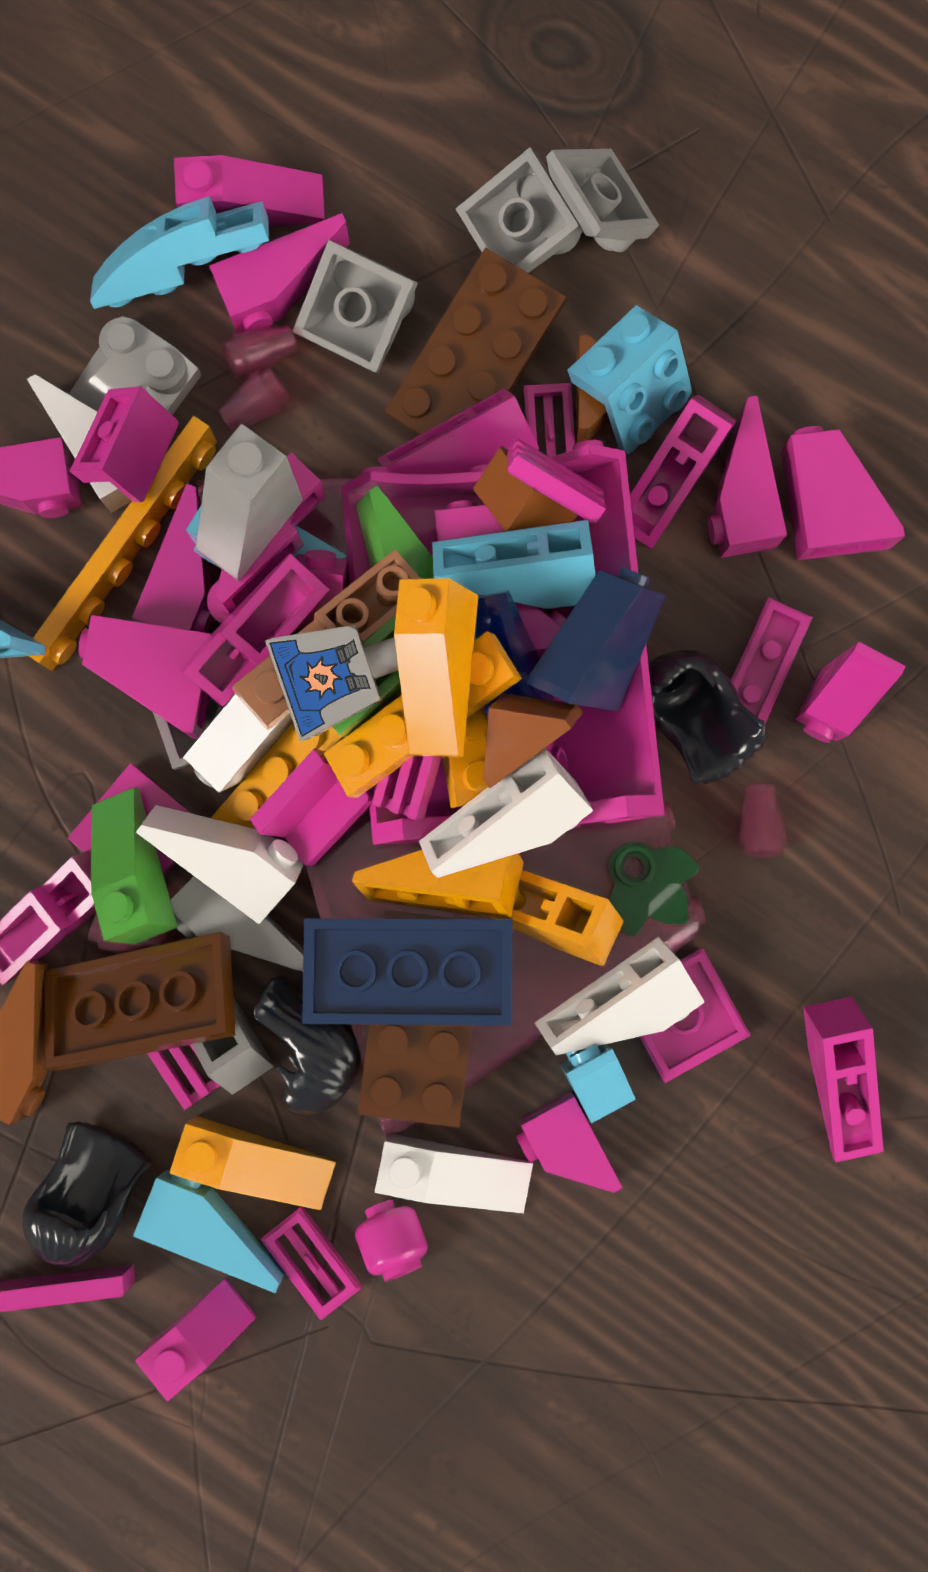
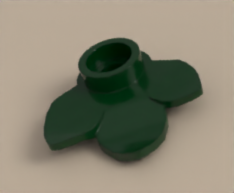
(655, 890)

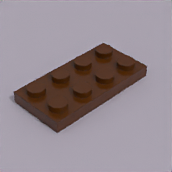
(477, 344)
(139, 1002)
(415, 1069)

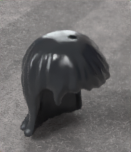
(703, 715)
(325, 1053)
(83, 1195)

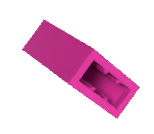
(834, 498)
(147, 665)

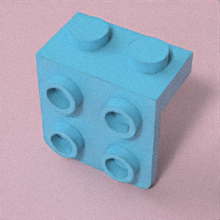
(636, 375)

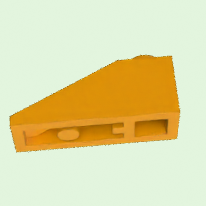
(434, 662)
(479, 890)
(565, 918)
(251, 1164)

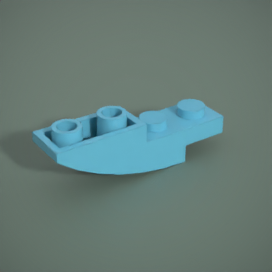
(157, 252)

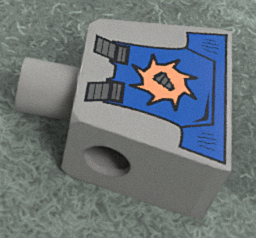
(329, 675)

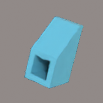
(597, 1080)

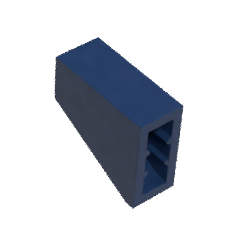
(600, 642)

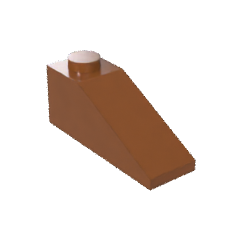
(23, 1044)

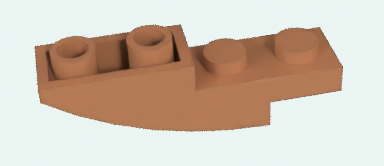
(364, 603)

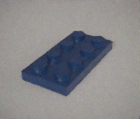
(408, 971)

